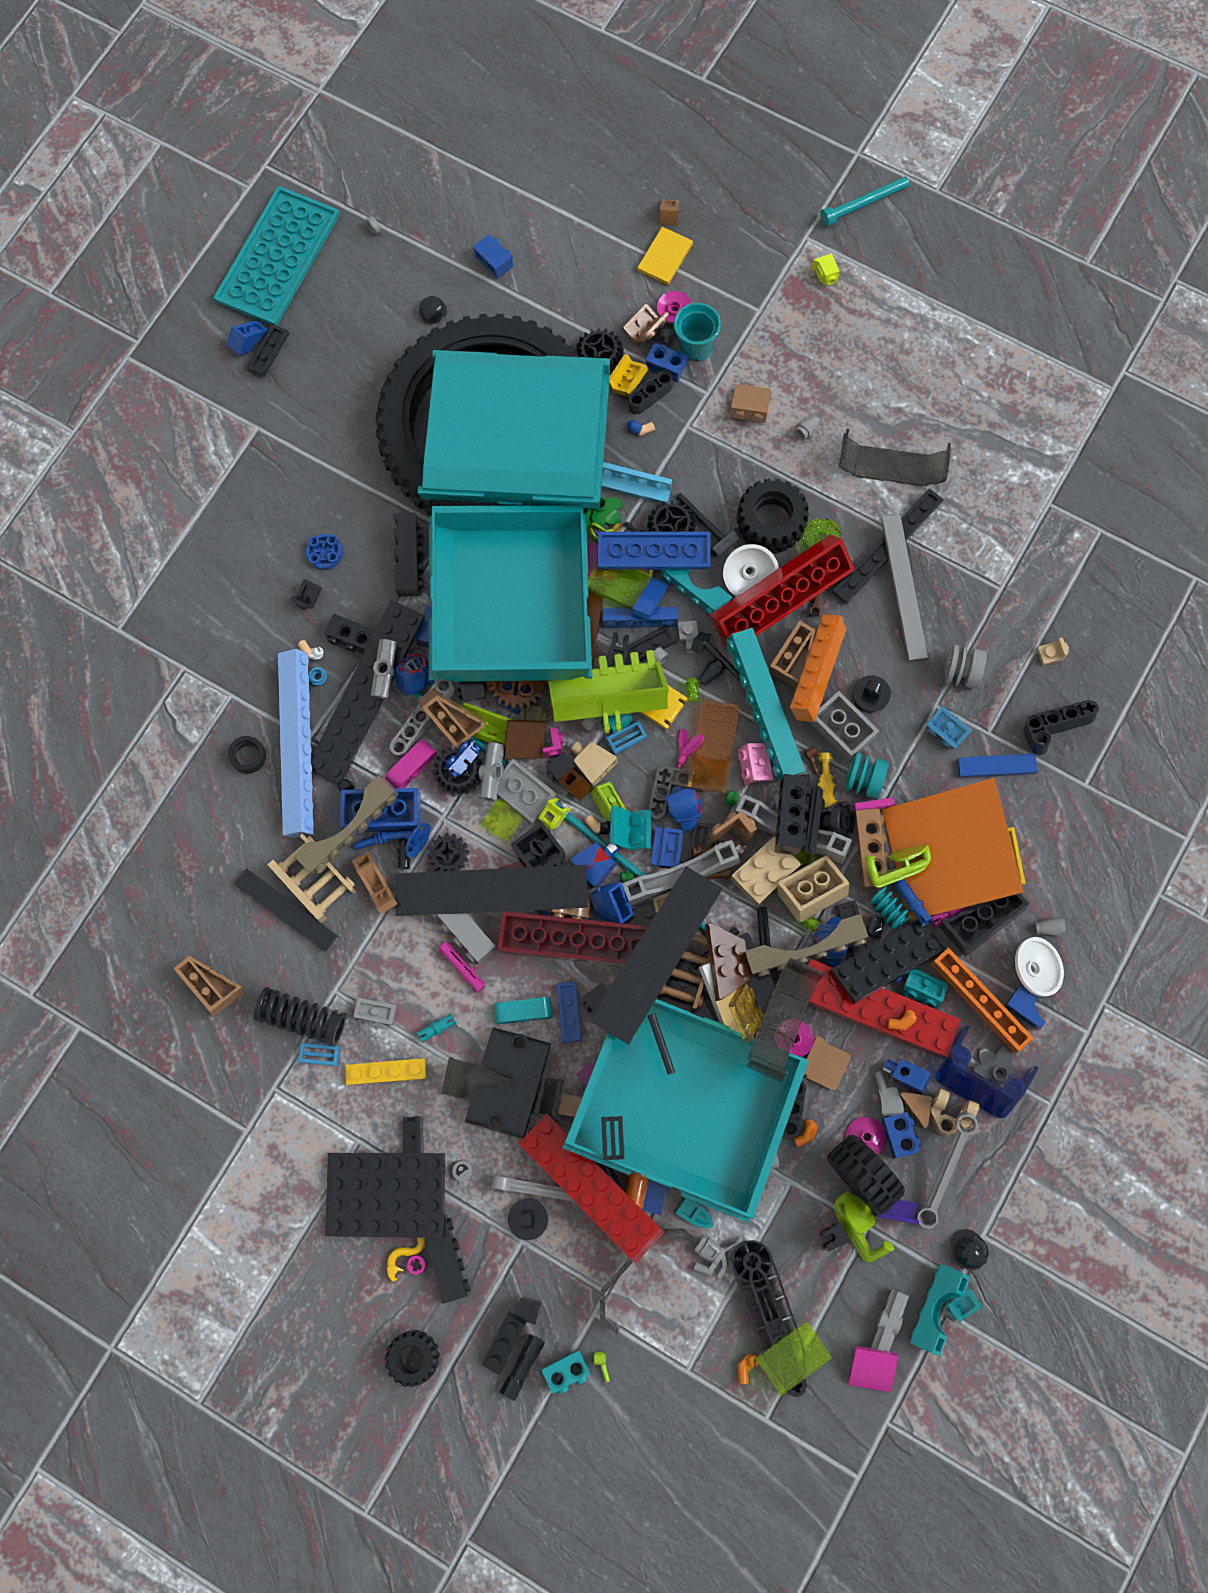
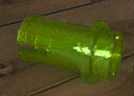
(693, 689)
(811, 923)

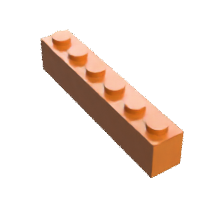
(818, 668)
(982, 1001)

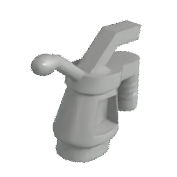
(711, 1251)

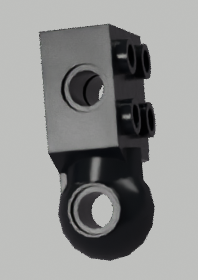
(539, 848)

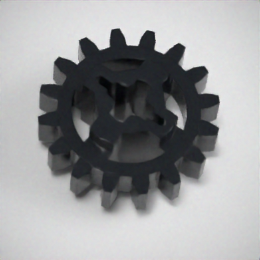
(440, 853)

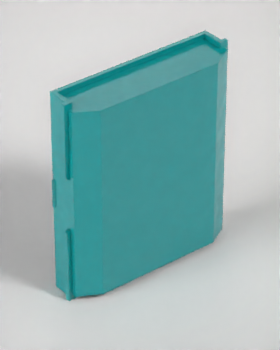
(516, 429)
(508, 593)
(694, 1130)

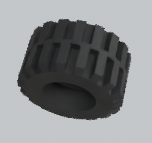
(395, 1365)

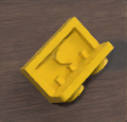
(627, 376)

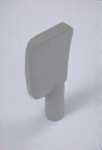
(890, 1097)

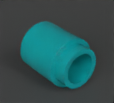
(624, 718)

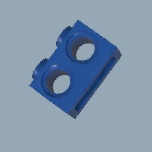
(665, 363)
(896, 1136)

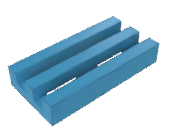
(629, 744)
(319, 1062)

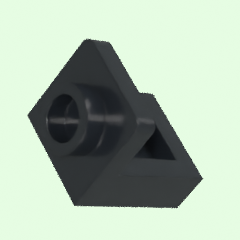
(307, 595)

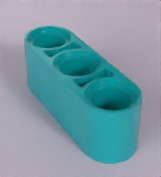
(522, 1010)

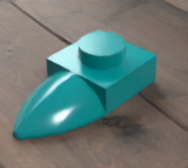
(694, 1213)

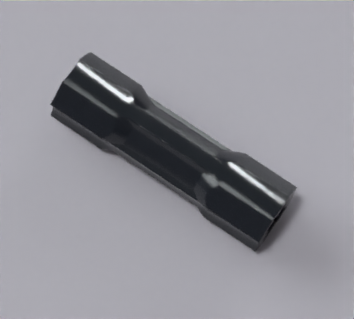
(522, 1367)

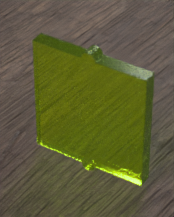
(502, 820)

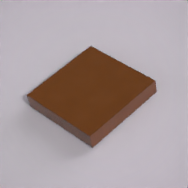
(524, 739)

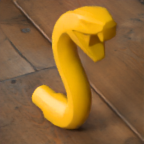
(392, 1269)

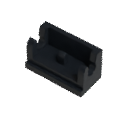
(413, 1135)
(837, 1236)

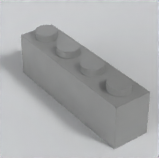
(467, 935)

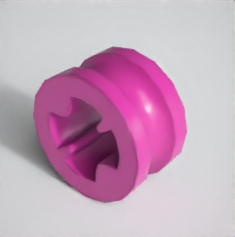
(411, 1268)

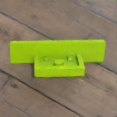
(495, 725)

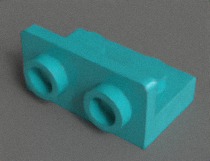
(924, 989)

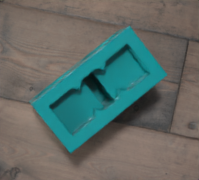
(564, 1367)

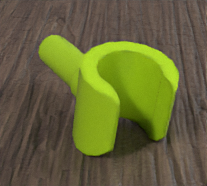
(600, 1359)

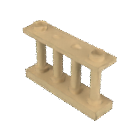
(305, 896)

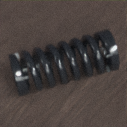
(271, 1000)

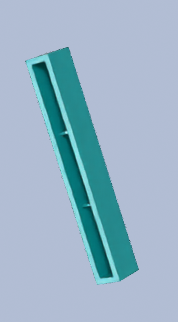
(765, 703)

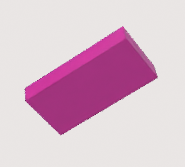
(875, 804)

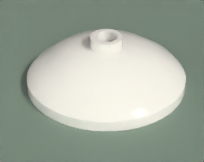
(743, 557)
(1039, 967)

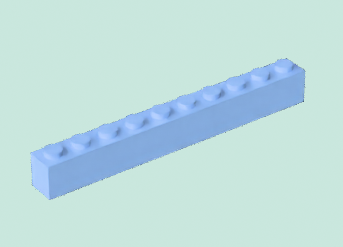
(295, 744)

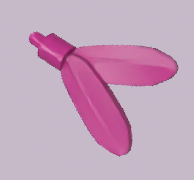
(686, 747)

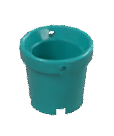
(697, 329)

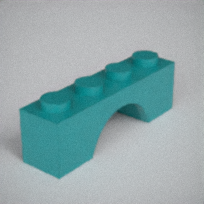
(708, 599)
(947, 1285)

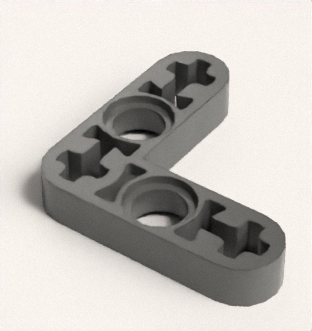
(673, 781)

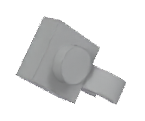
(687, 633)

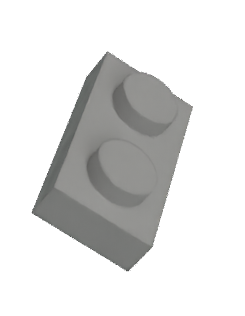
(375, 1011)

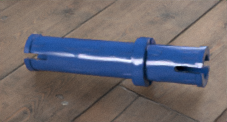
(915, 905)

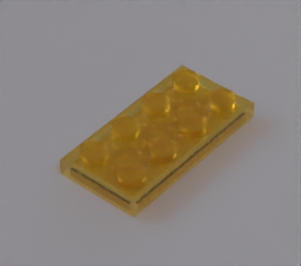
(745, 1012)

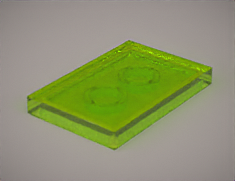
(618, 585)
(793, 1358)

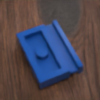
(667, 847)

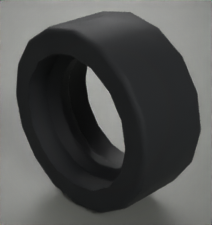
(240, 742)

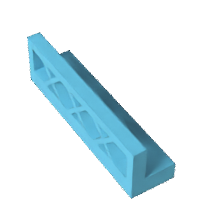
(636, 483)

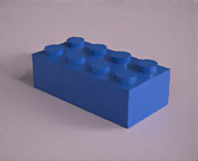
(400, 816)

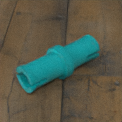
(436, 1028)

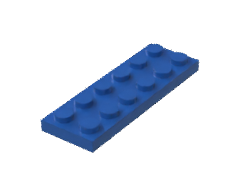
(653, 550)

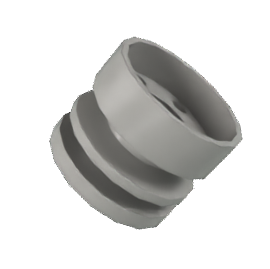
(966, 667)

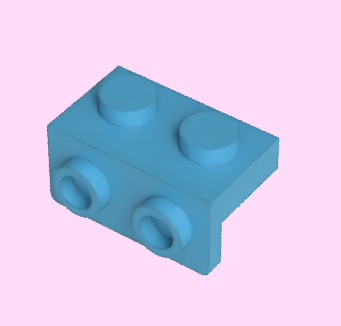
(948, 727)

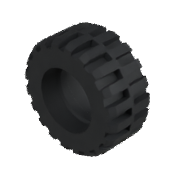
(777, 494)
(866, 1174)

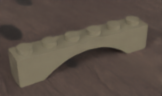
(376, 797)
(848, 932)

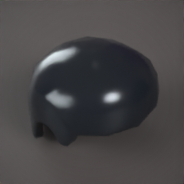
(432, 309)

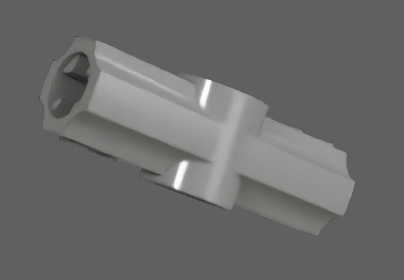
(382, 681)
(491, 772)
(889, 1321)

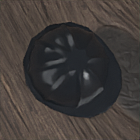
(969, 1249)

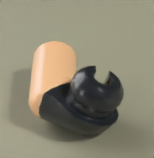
(598, 828)

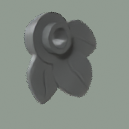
(992, 1062)

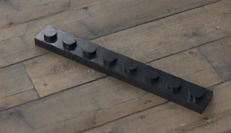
(878, 555)

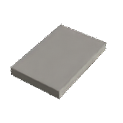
(524, 791)

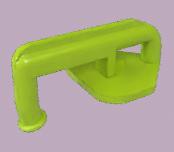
(900, 872)
(856, 1220)

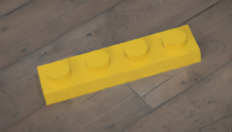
(385, 1071)

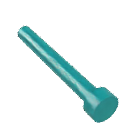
(830, 215)

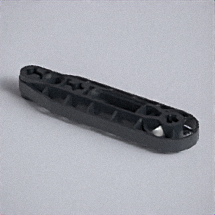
(775, 1327)

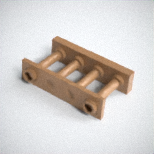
(697, 999)

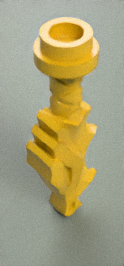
(825, 780)

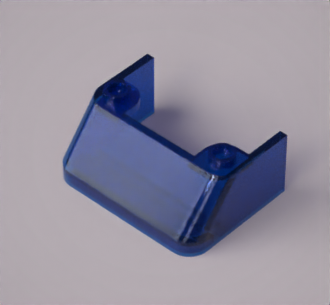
(971, 1086)

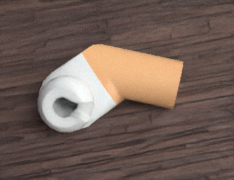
(315, 654)

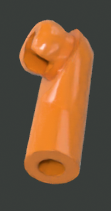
(904, 1023)
(808, 1135)
(744, 1367)

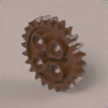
(520, 699)

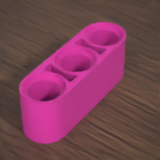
(411, 765)

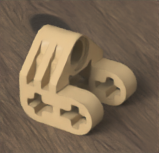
(938, 1104)

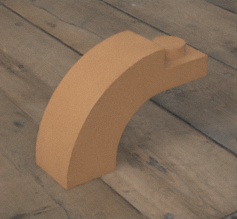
(374, 882)

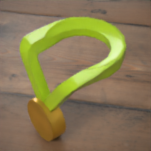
(617, 527)

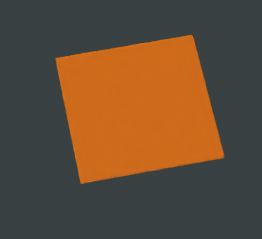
(967, 847)

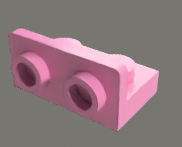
(755, 763)

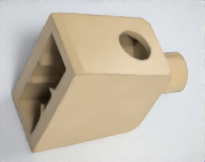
(593, 762)

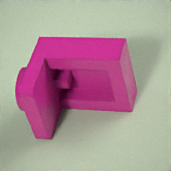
(557, 739)

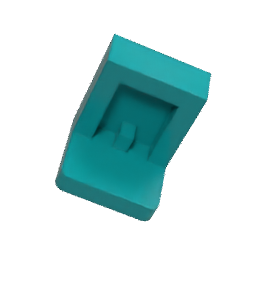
(964, 1306)

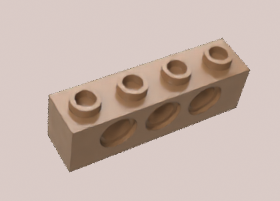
(863, 819)

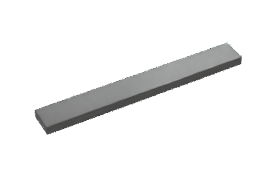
(904, 588)

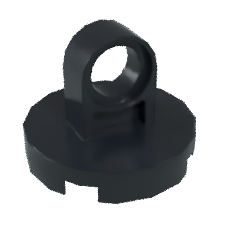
(871, 694)
(841, 819)
(528, 1219)

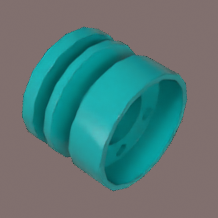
(867, 776)

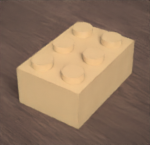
(763, 871)
(813, 888)

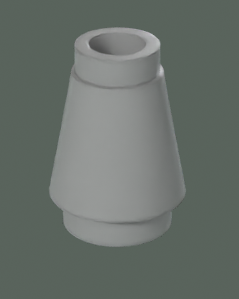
(806, 428)
(1051, 927)

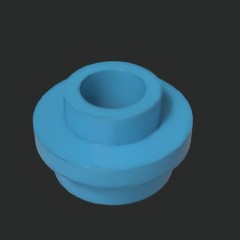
(317, 671)

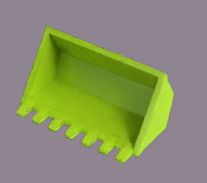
(611, 691)

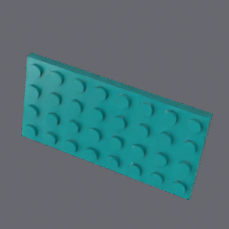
(277, 256)

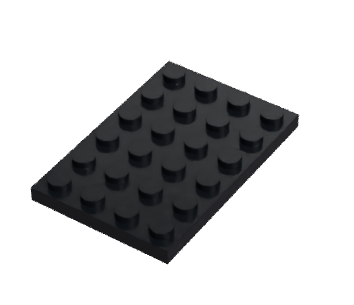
(385, 1195)

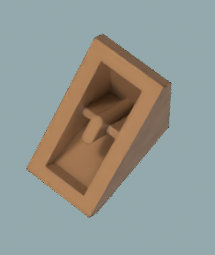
(669, 212)
(918, 1106)

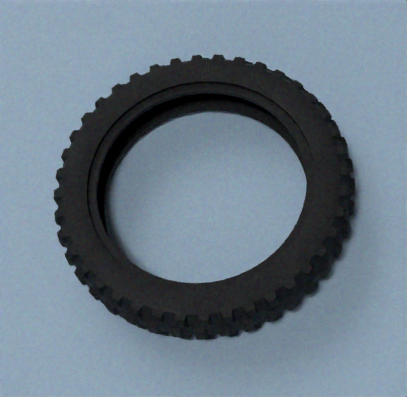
(414, 376)

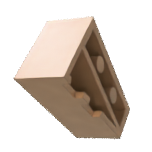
(793, 655)
(452, 719)
(208, 986)

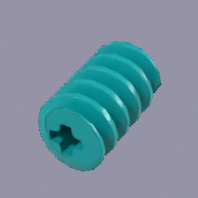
(889, 909)

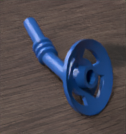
(415, 839)

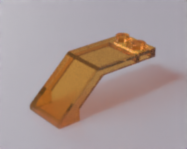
(713, 757)

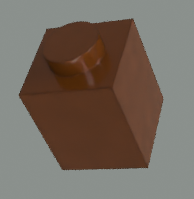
(575, 784)

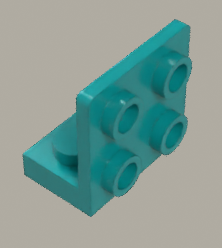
(630, 829)

